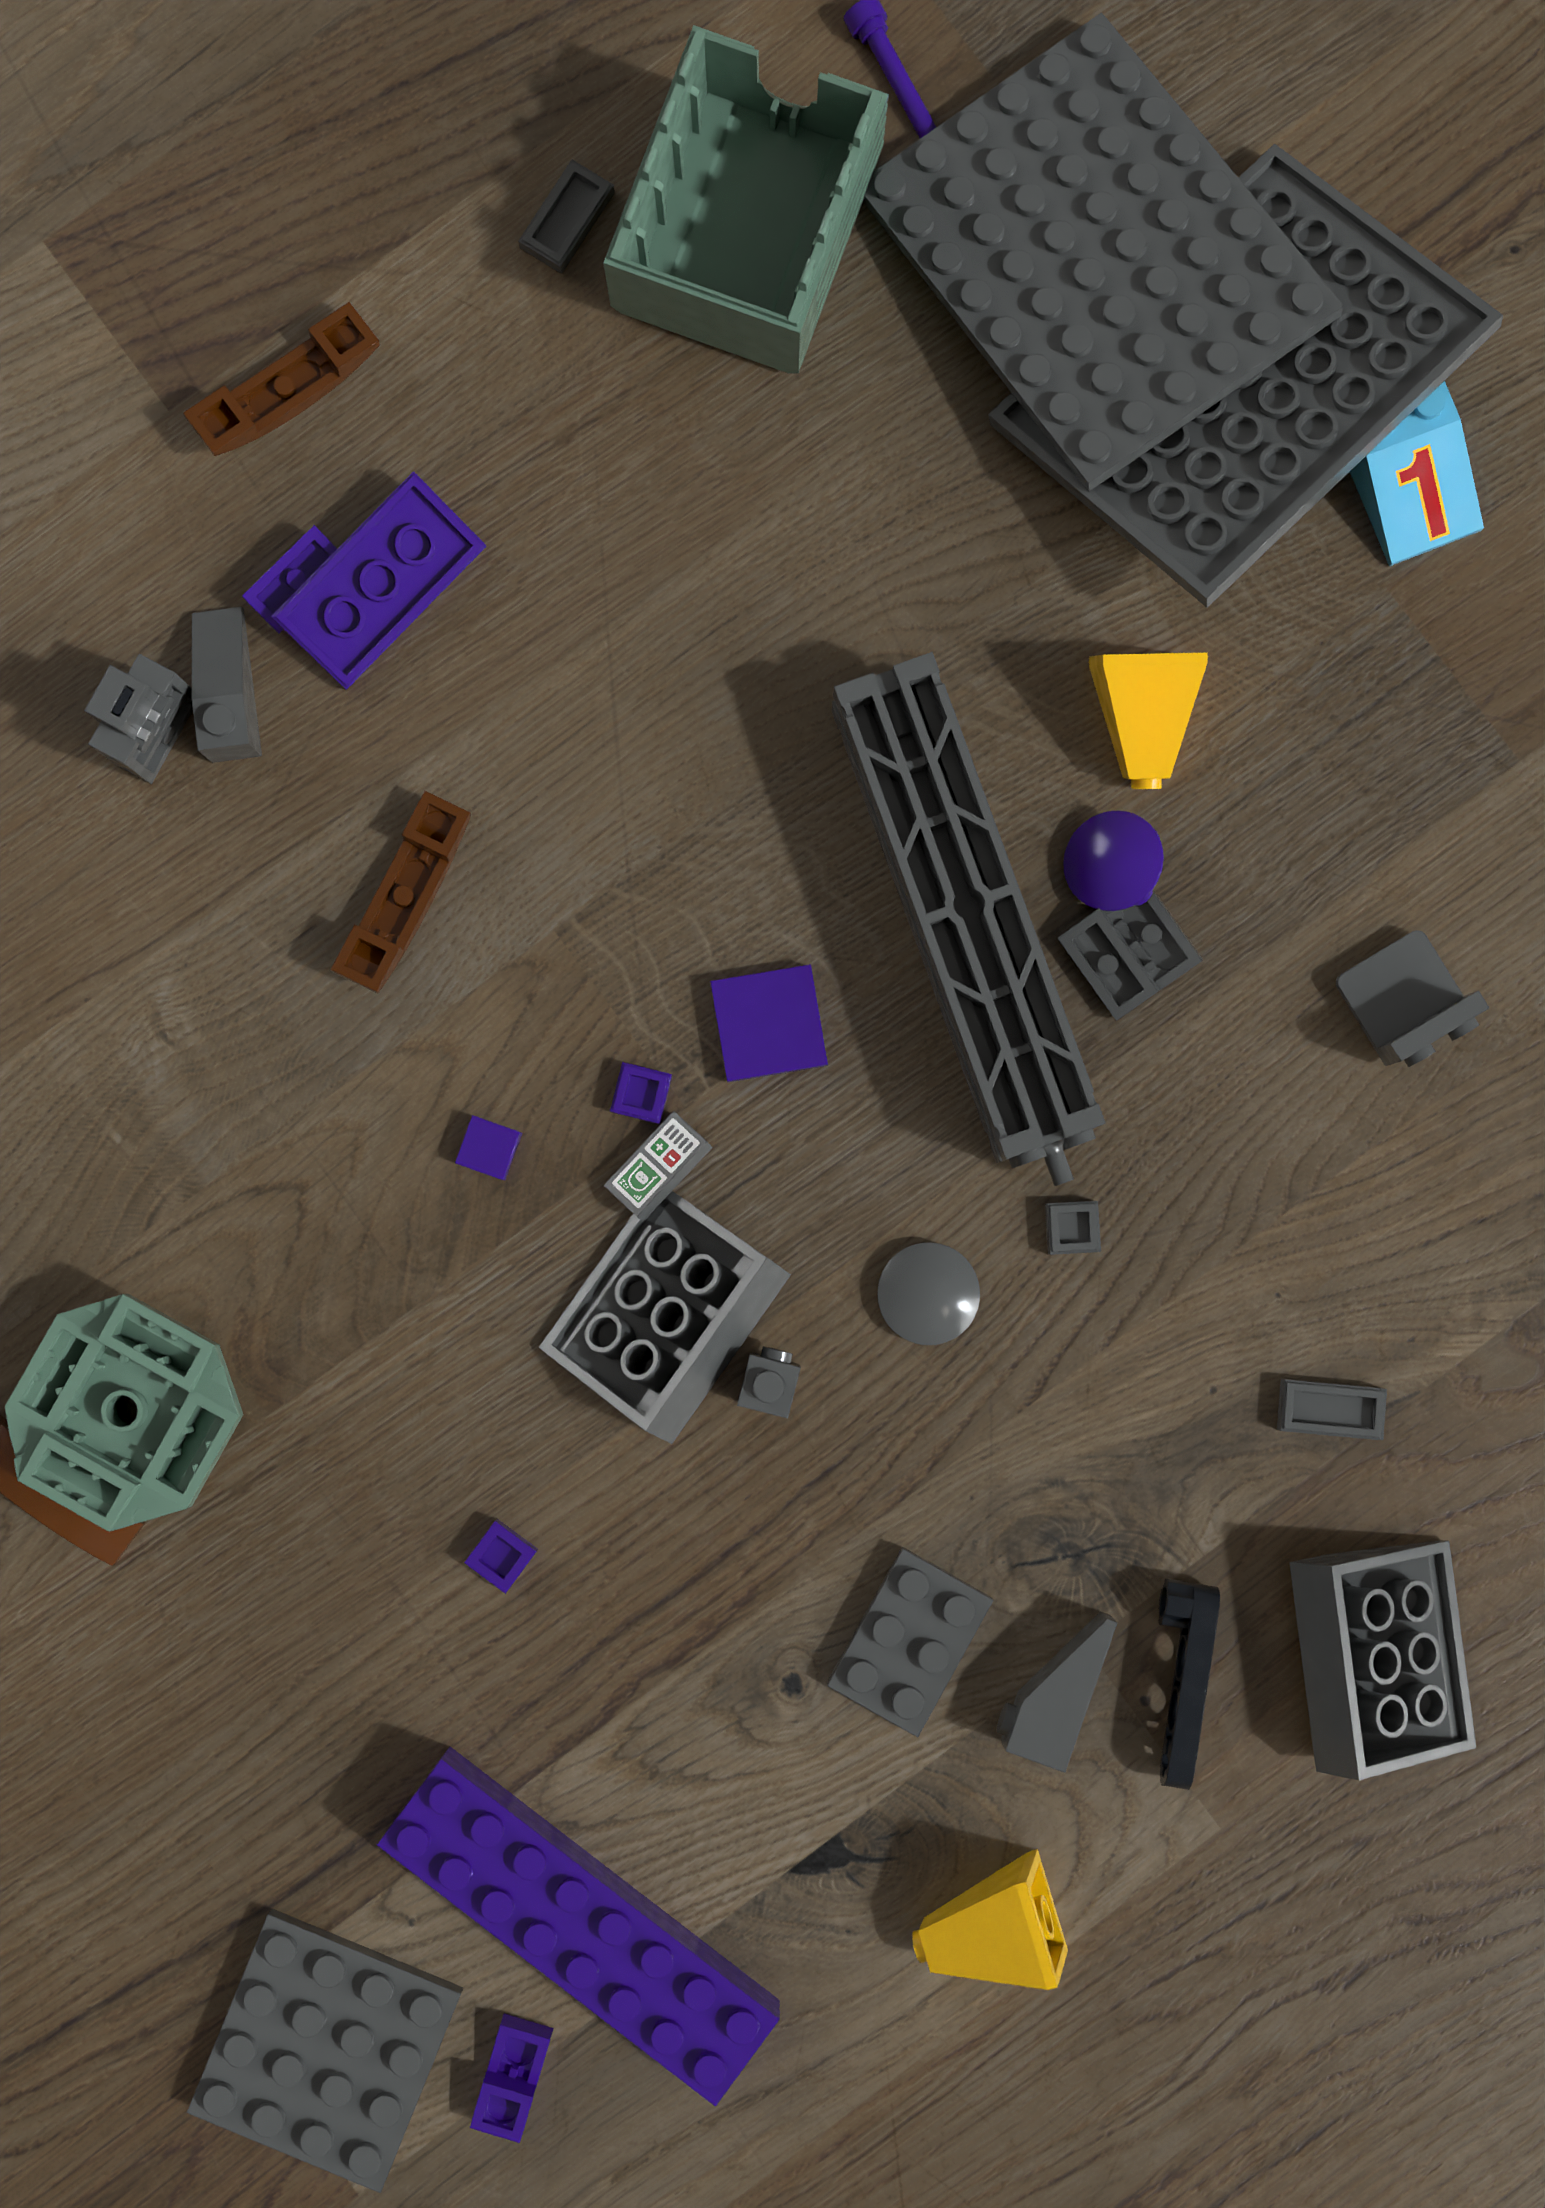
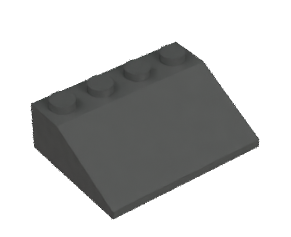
(664, 1315)
(1382, 1658)

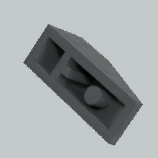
(223, 687)
(1055, 1700)

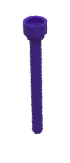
(867, 22)

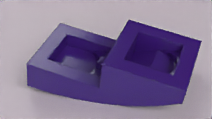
(511, 2078)

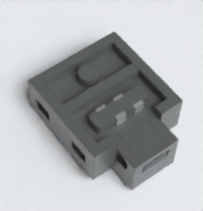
(139, 716)

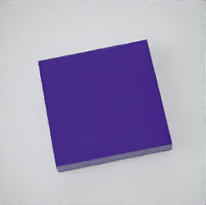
(769, 1023)

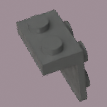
(1408, 1000)

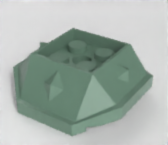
(69, 1422)

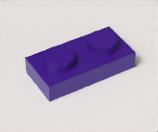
(288, 575)

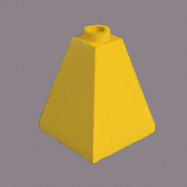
(1147, 709)
(998, 1930)

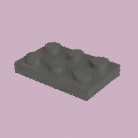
(909, 1642)

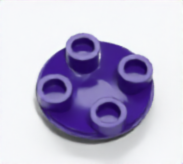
(1113, 861)

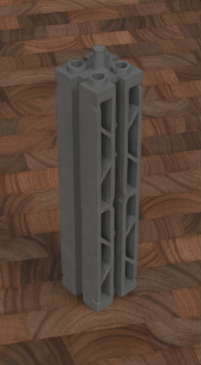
(967, 915)

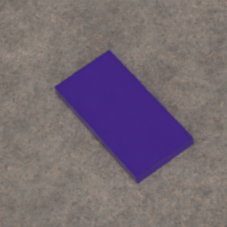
(379, 581)

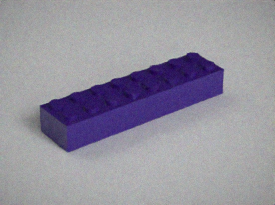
(582, 1926)

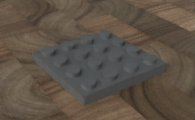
(325, 2050)

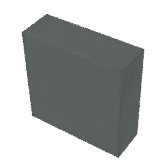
(1073, 1227)

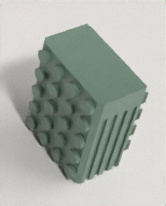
(743, 205)

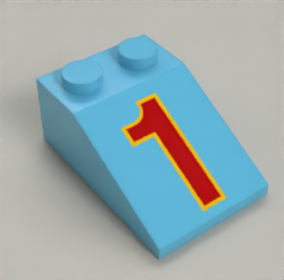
(1420, 482)

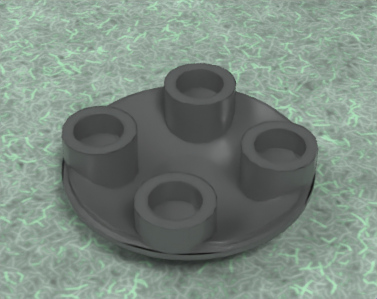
(928, 1293)

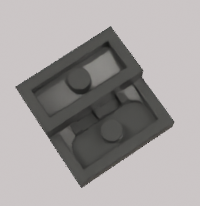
(1130, 953)

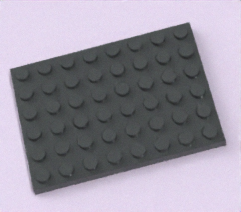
(1098, 251)
(1281, 441)

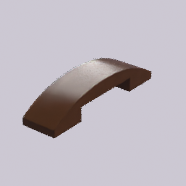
(286, 386)
(404, 893)
(66, 1523)

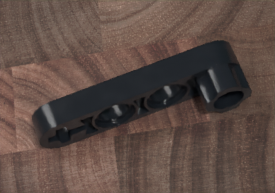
(1196, 1612)

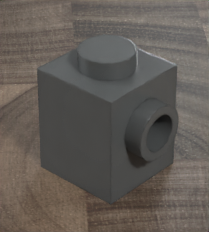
(769, 1382)

